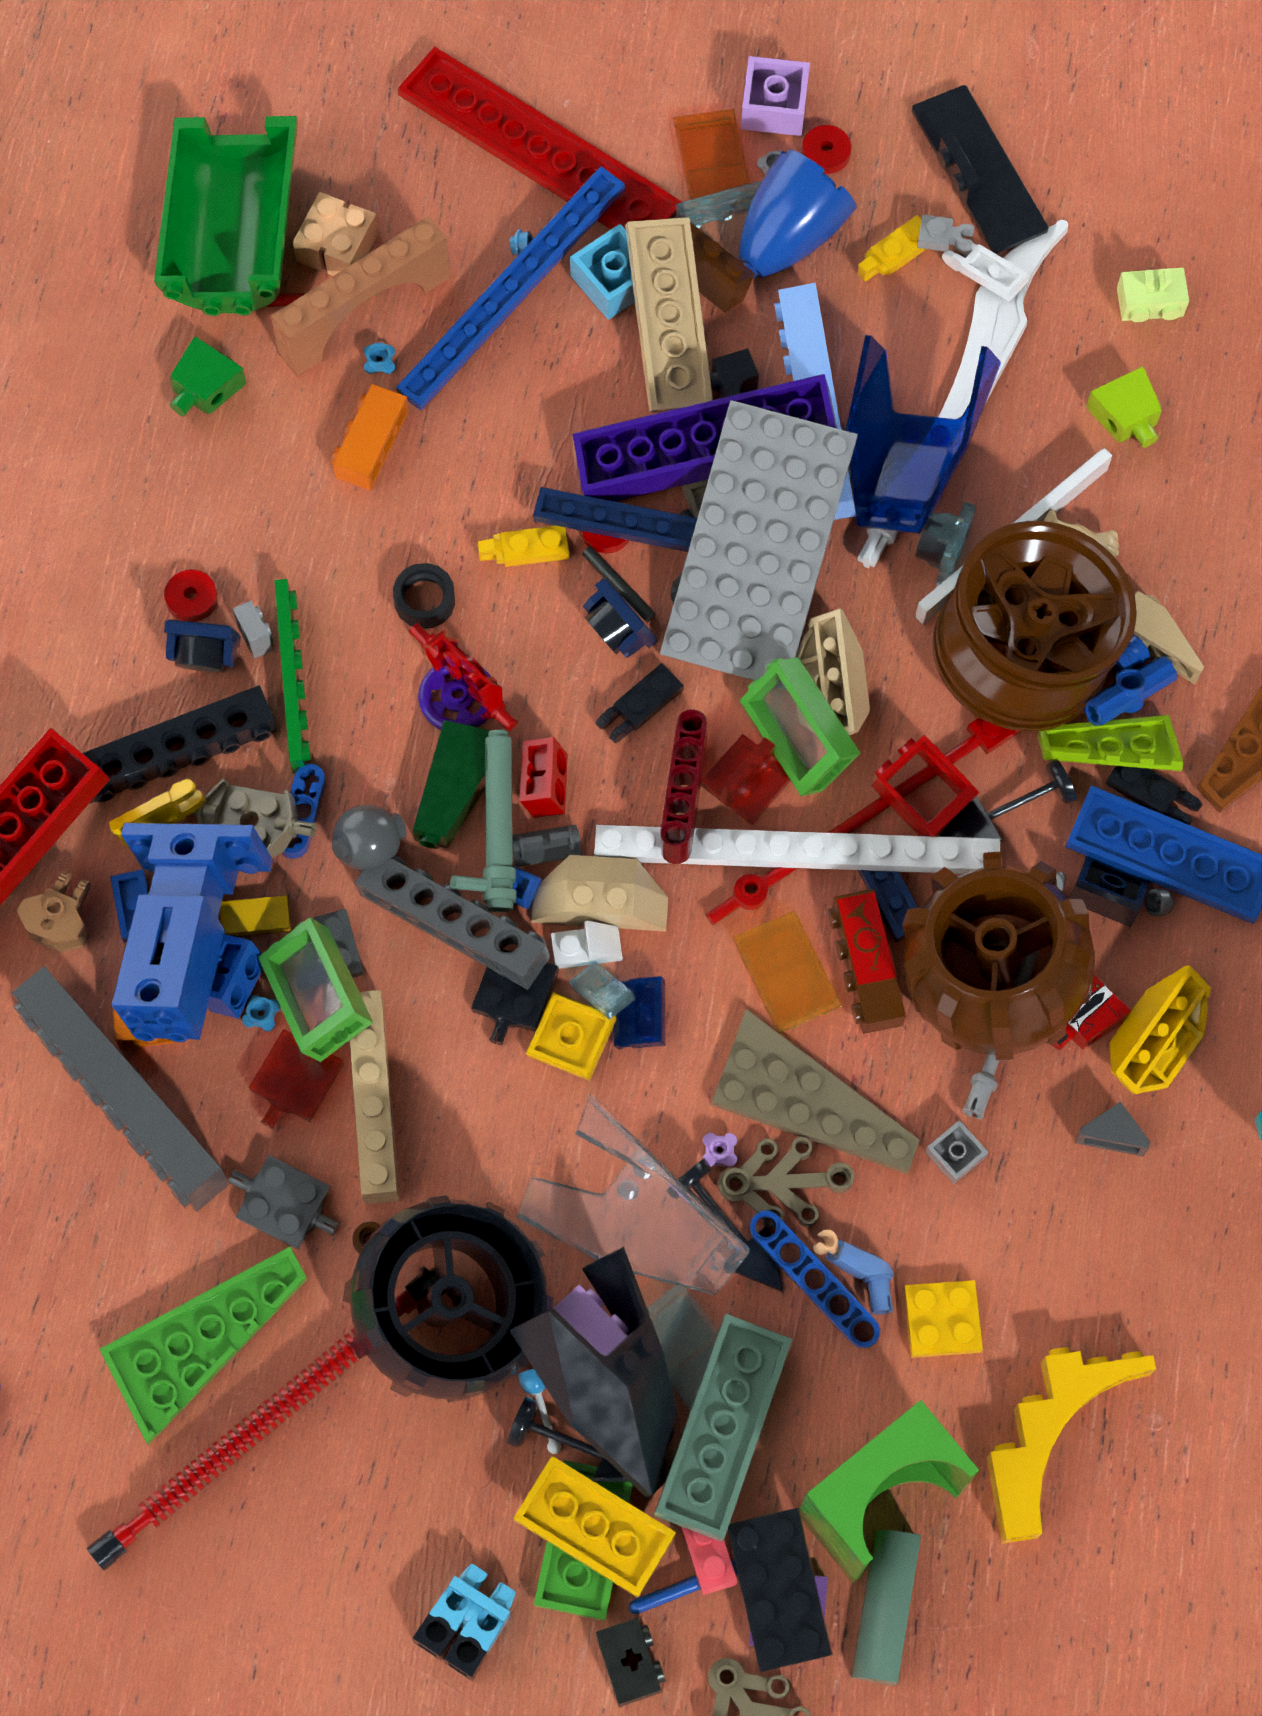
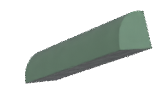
(886, 1607)

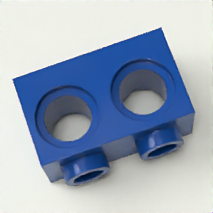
(234, 976)

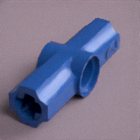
(1130, 690)

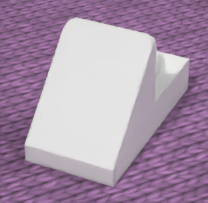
(584, 946)

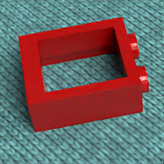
(944, 769)

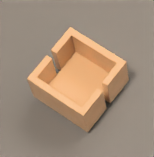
(338, 231)

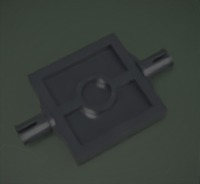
(512, 1004)

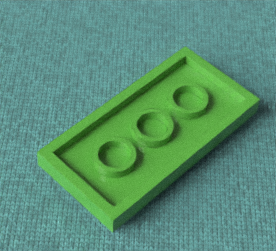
(569, 1584)

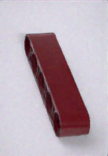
(684, 799)

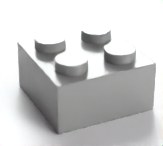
(253, 629)
(956, 1152)

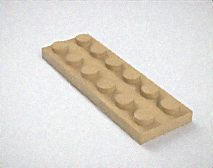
(668, 313)

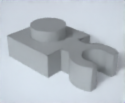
(939, 233)

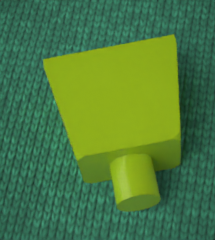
(1127, 407)

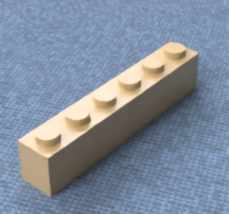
(374, 1106)

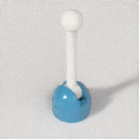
(533, 1385)

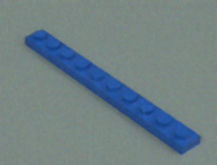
(510, 288)

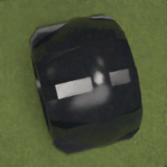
(503, 1254)

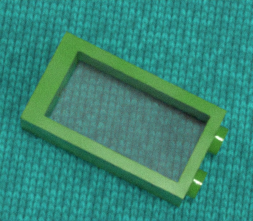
(800, 724)
(315, 989)

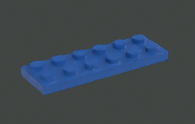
(1169, 854)

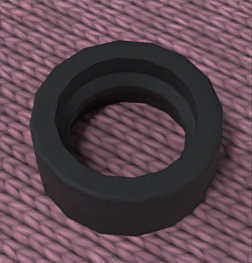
(419, 573)

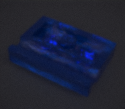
(642, 1020)

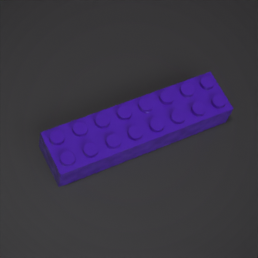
(682, 442)

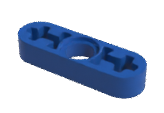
(317, 791)

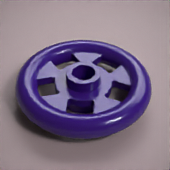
(434, 710)

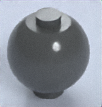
(367, 836)

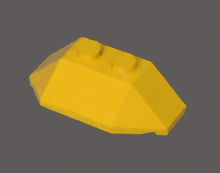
(1160, 1032)

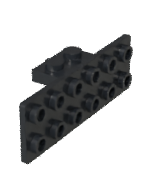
(979, 169)

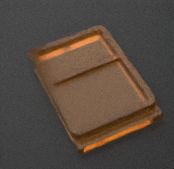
(710, 152)

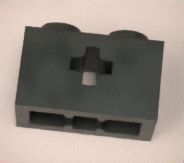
(628, 1684)

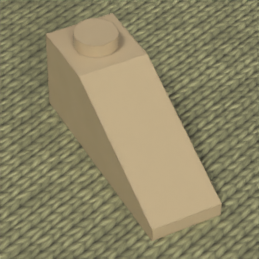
(1164, 637)

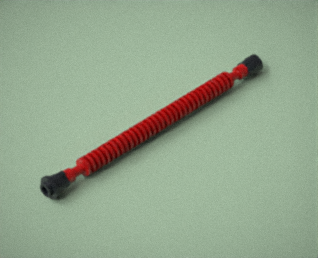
(114, 1544)

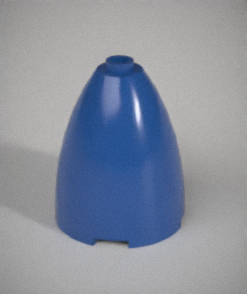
(791, 214)

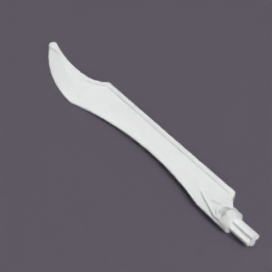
(994, 325)

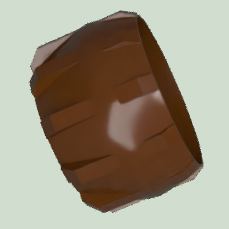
(999, 1019)

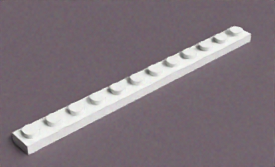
(802, 849)

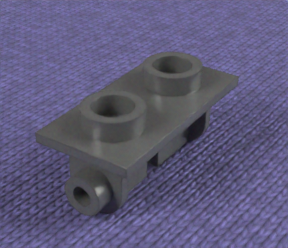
(546, 845)

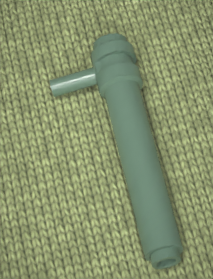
(499, 870)

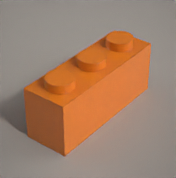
(370, 436)

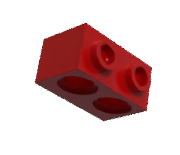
(543, 777)

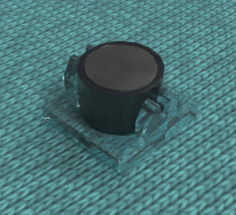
(945, 540)

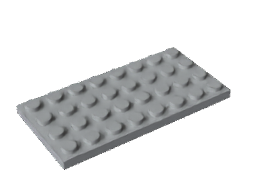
(758, 541)

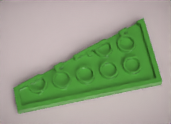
(184, 1349)

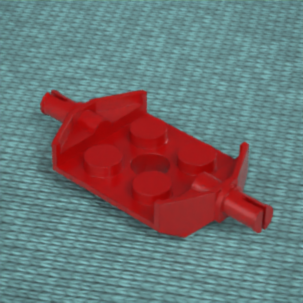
(484, 689)

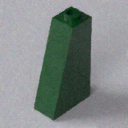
(452, 784)

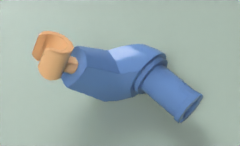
(862, 1266)

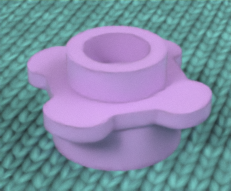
(727, 1142)

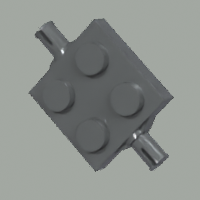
(283, 1202)

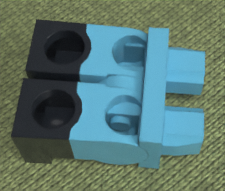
(470, 1610)

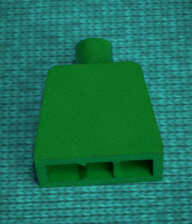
(204, 379)

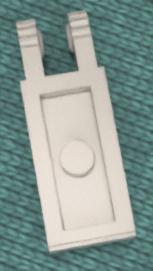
(988, 270)

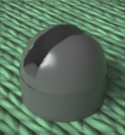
(1156, 897)

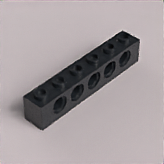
(184, 729)

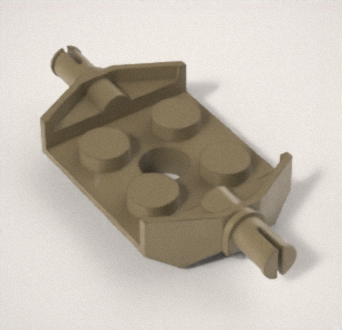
(276, 813)

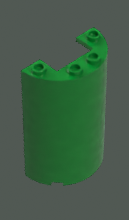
(225, 216)

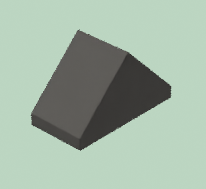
(1115, 1132)

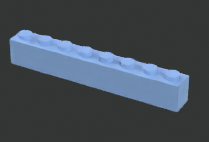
(809, 354)

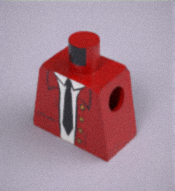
(1095, 1018)

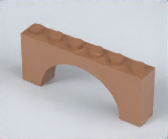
(307, 323)

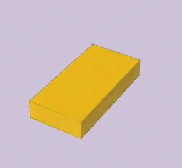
(255, 916)

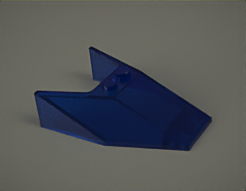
(905, 458)

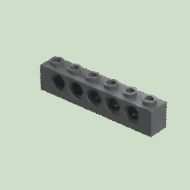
(518, 966)

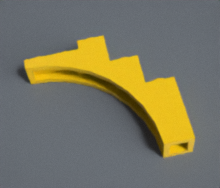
(1019, 1472)

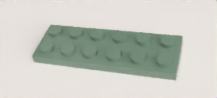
(723, 1428)

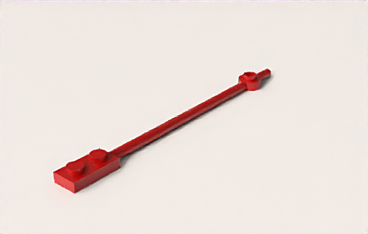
(982, 734)

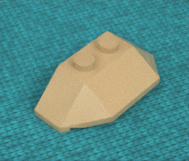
(837, 667)
(602, 892)

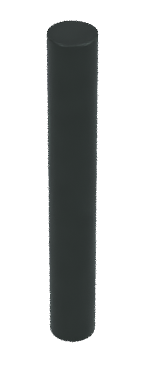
(619, 583)

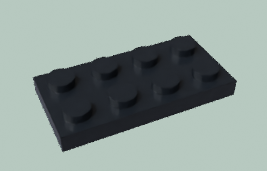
(779, 1590)

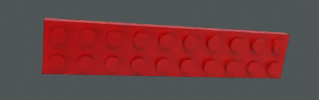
(527, 138)

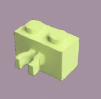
(1152, 294)

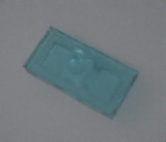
(602, 990)

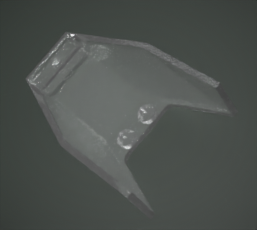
(645, 1209)

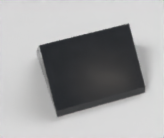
(1110, 891)

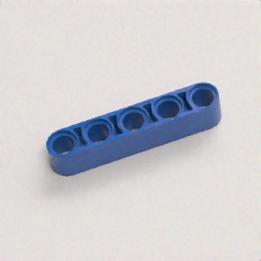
(820, 1297)

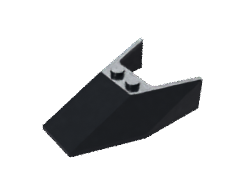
(616, 1399)

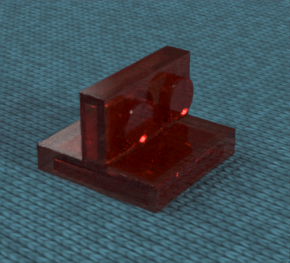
(747, 778)

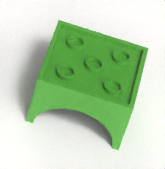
(905, 1452)

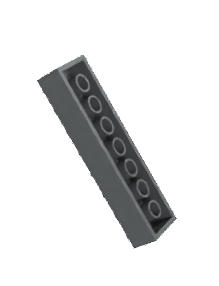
(121, 1090)

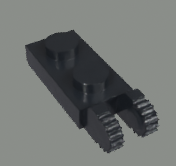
(641, 702)
(1153, 792)

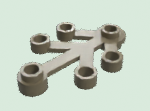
(780, 1182)
(739, 1696)

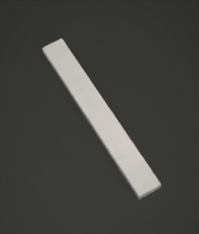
(1055, 500)

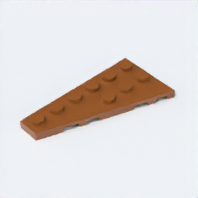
(1239, 761)

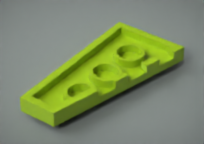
(1120, 742)

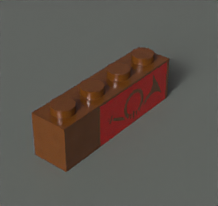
(867, 961)

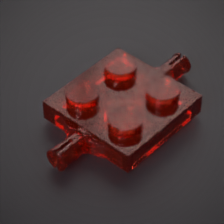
(293, 1080)

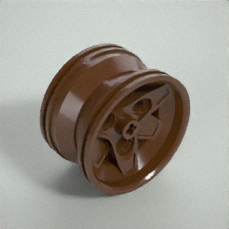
(1051, 579)

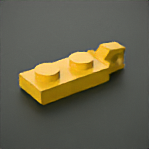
(892, 251)
(526, 546)

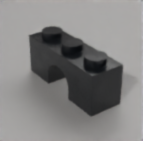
(734, 374)

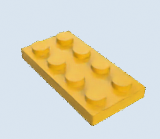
(594, 1526)

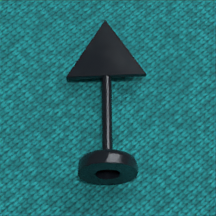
(976, 823)
(757, 1264)
(525, 1422)

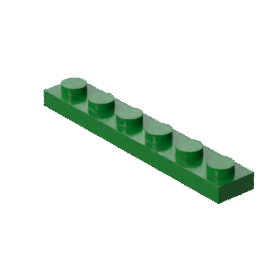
(291, 662)

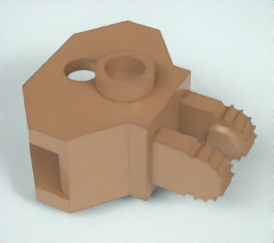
(54, 917)

